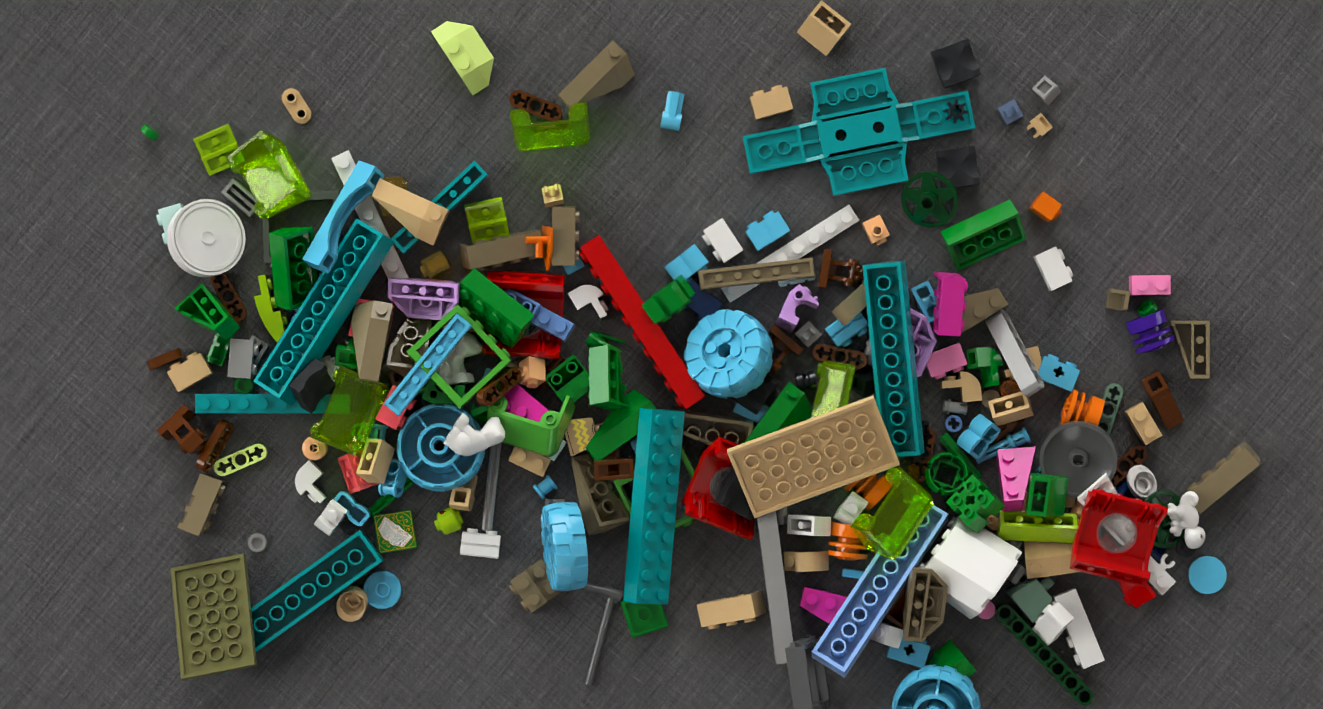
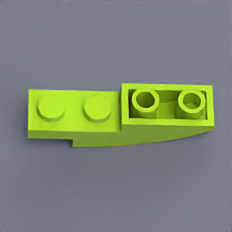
(273, 320)

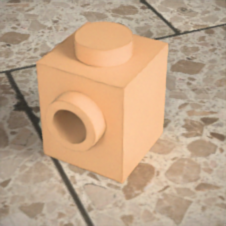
(876, 230)
(532, 372)

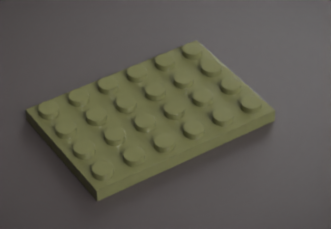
(213, 617)

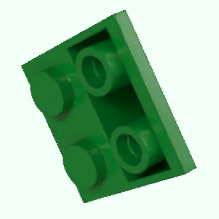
(569, 379)
(1046, 495)

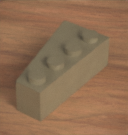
(498, 250)
(709, 427)
(1225, 475)

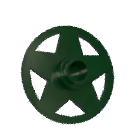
(929, 199)
(1163, 530)

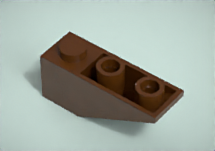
(1161, 399)

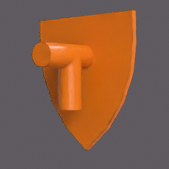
(544, 241)

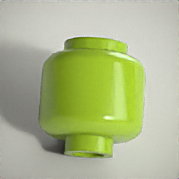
(448, 521)

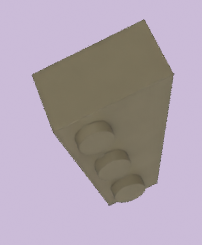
(565, 235)
(981, 306)
(1195, 346)
(202, 505)

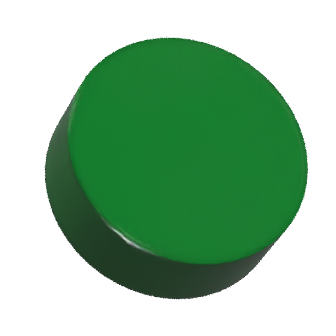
(150, 132)
(1147, 307)
(244, 385)

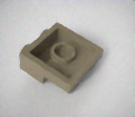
(533, 586)

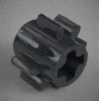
(959, 108)

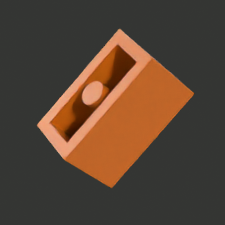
(1046, 207)

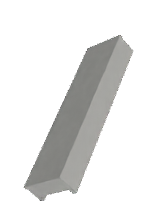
(775, 585)

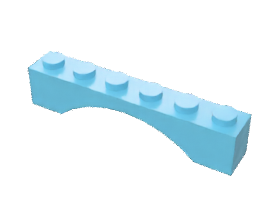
(324, 247)

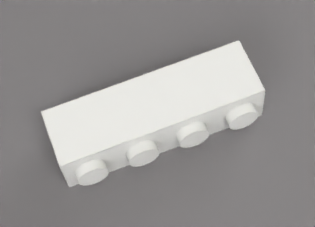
(1079, 630)

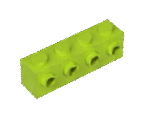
(1024, 527)

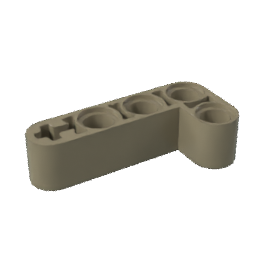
(851, 305)

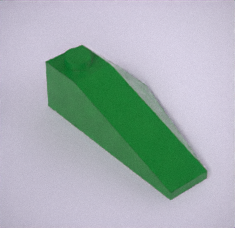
(787, 409)

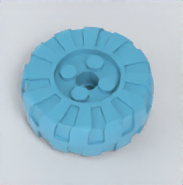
(728, 353)
(417, 452)
(564, 546)
(936, 689)

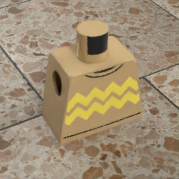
(580, 433)

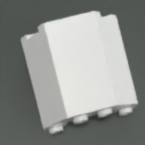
(971, 566)

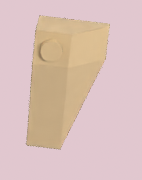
(415, 213)
(1047, 559)

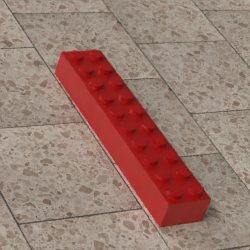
(650, 334)

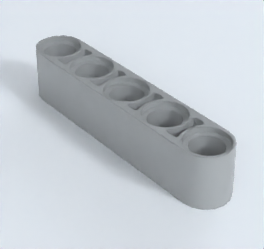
(1014, 353)

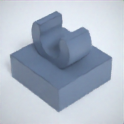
(1010, 112)

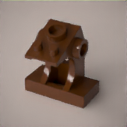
(828, 271)
(784, 344)
(193, 441)
(613, 467)

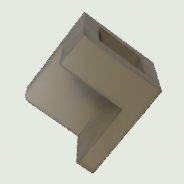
(1117, 299)

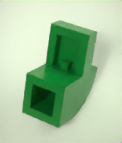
(988, 361)

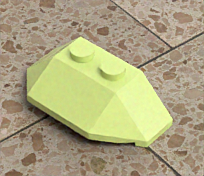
(466, 53)

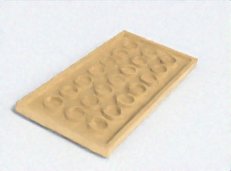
(813, 456)

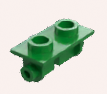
(219, 350)

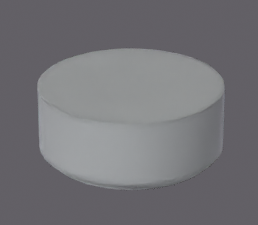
(257, 542)

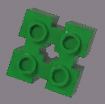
(668, 300)
(975, 503)

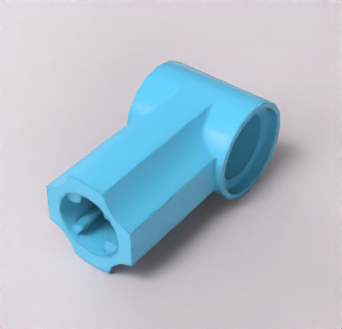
(672, 115)

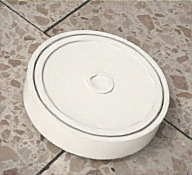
(206, 238)

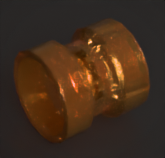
(1005, 389)

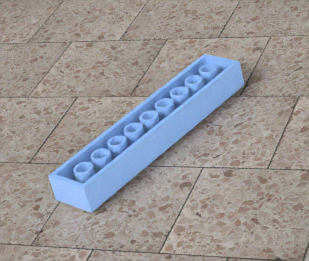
(873, 598)

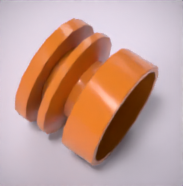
(1080, 410)
(871, 488)
(847, 544)

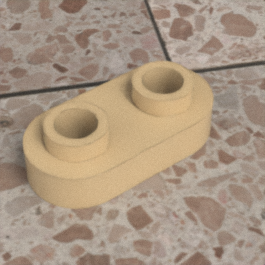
(296, 105)

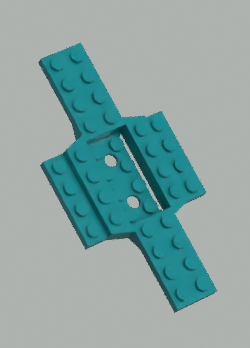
(851, 96)

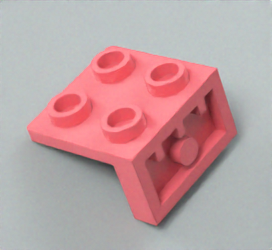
(349, 465)

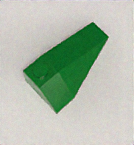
(618, 427)
(951, 656)

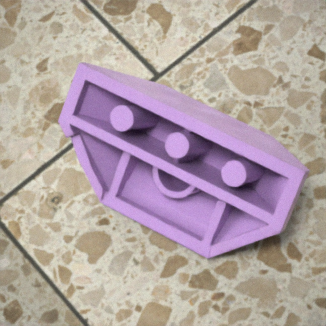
(423, 297)
(923, 340)

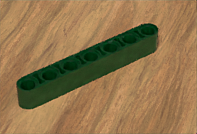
(1050, 661)

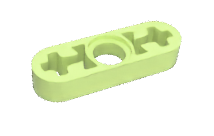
(229, 470)

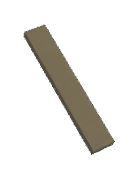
(756, 273)

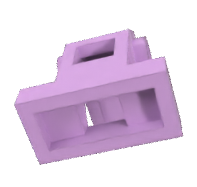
(787, 319)

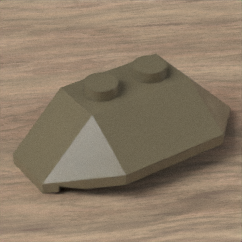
(923, 604)

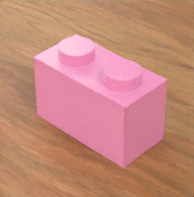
(1150, 285)
(946, 360)

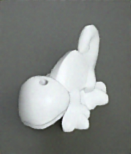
(1186, 517)

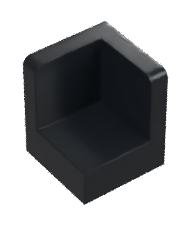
(863, 382)

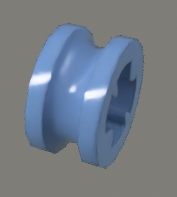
(957, 419)

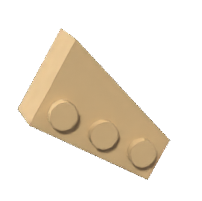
(731, 610)

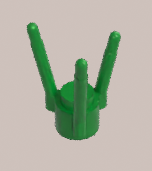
(596, 339)

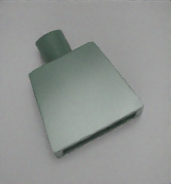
(1031, 596)

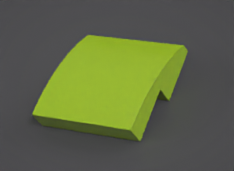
(215, 148)
(487, 219)

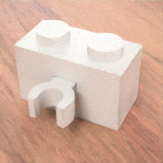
(1159, 578)

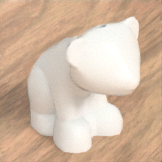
(453, 367)
(467, 441)

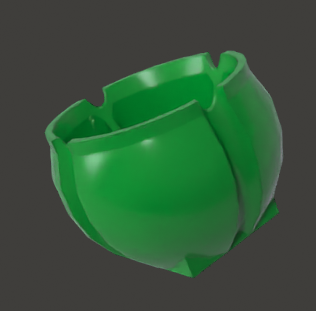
(953, 462)

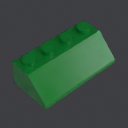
(983, 235)
(291, 274)

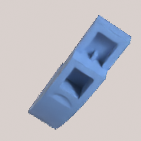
(544, 318)

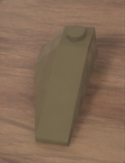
(410, 332)
(370, 334)

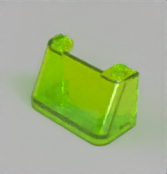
(551, 134)
(269, 174)
(350, 412)
(897, 516)

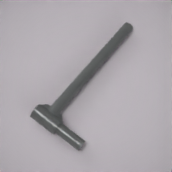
(611, 595)

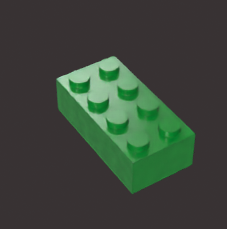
(494, 308)

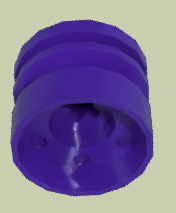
(1150, 332)

